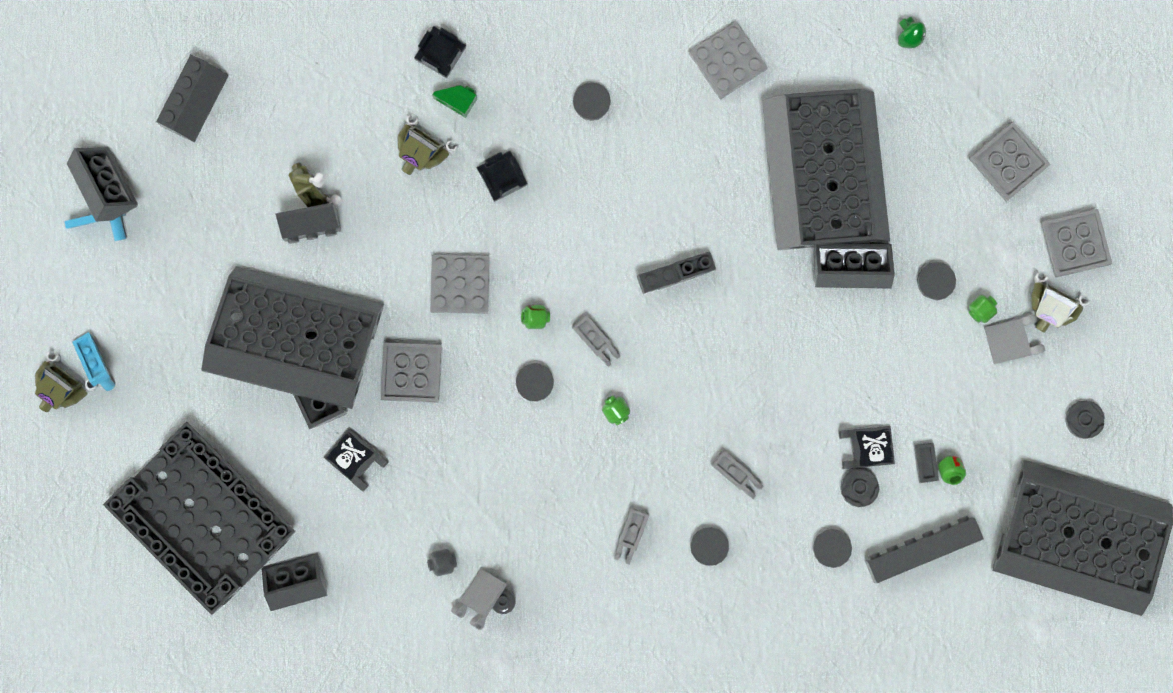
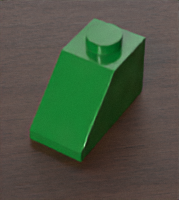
(457, 99)

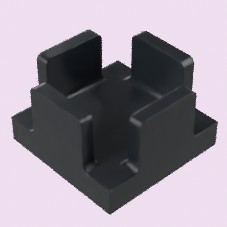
(439, 51)
(502, 175)

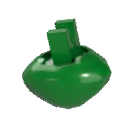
(913, 33)

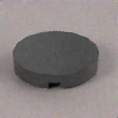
(591, 101)
(936, 281)
(534, 382)
(1085, 419)
(859, 488)
(709, 546)
(832, 548)

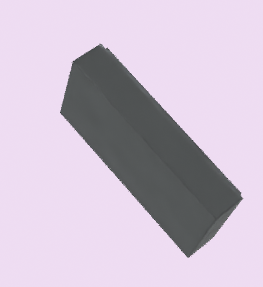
(926, 462)

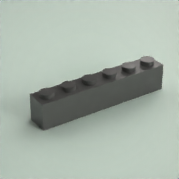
(923, 550)

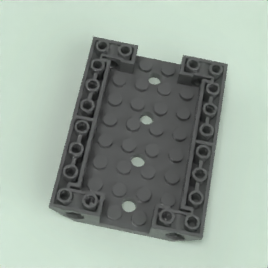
(802, 168)
(285, 356)
(183, 537)
(1080, 563)

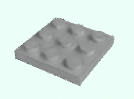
(728, 60)
(1009, 161)
(1076, 243)
(459, 284)
(411, 372)

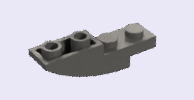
(676, 272)

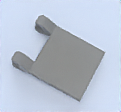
(1010, 341)
(480, 597)

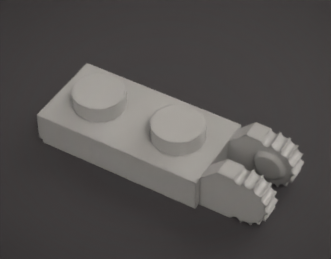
(594, 339)
(735, 473)
(632, 533)

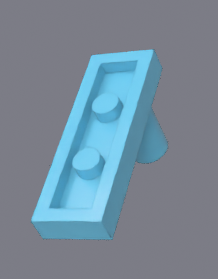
(116, 225)
(93, 362)

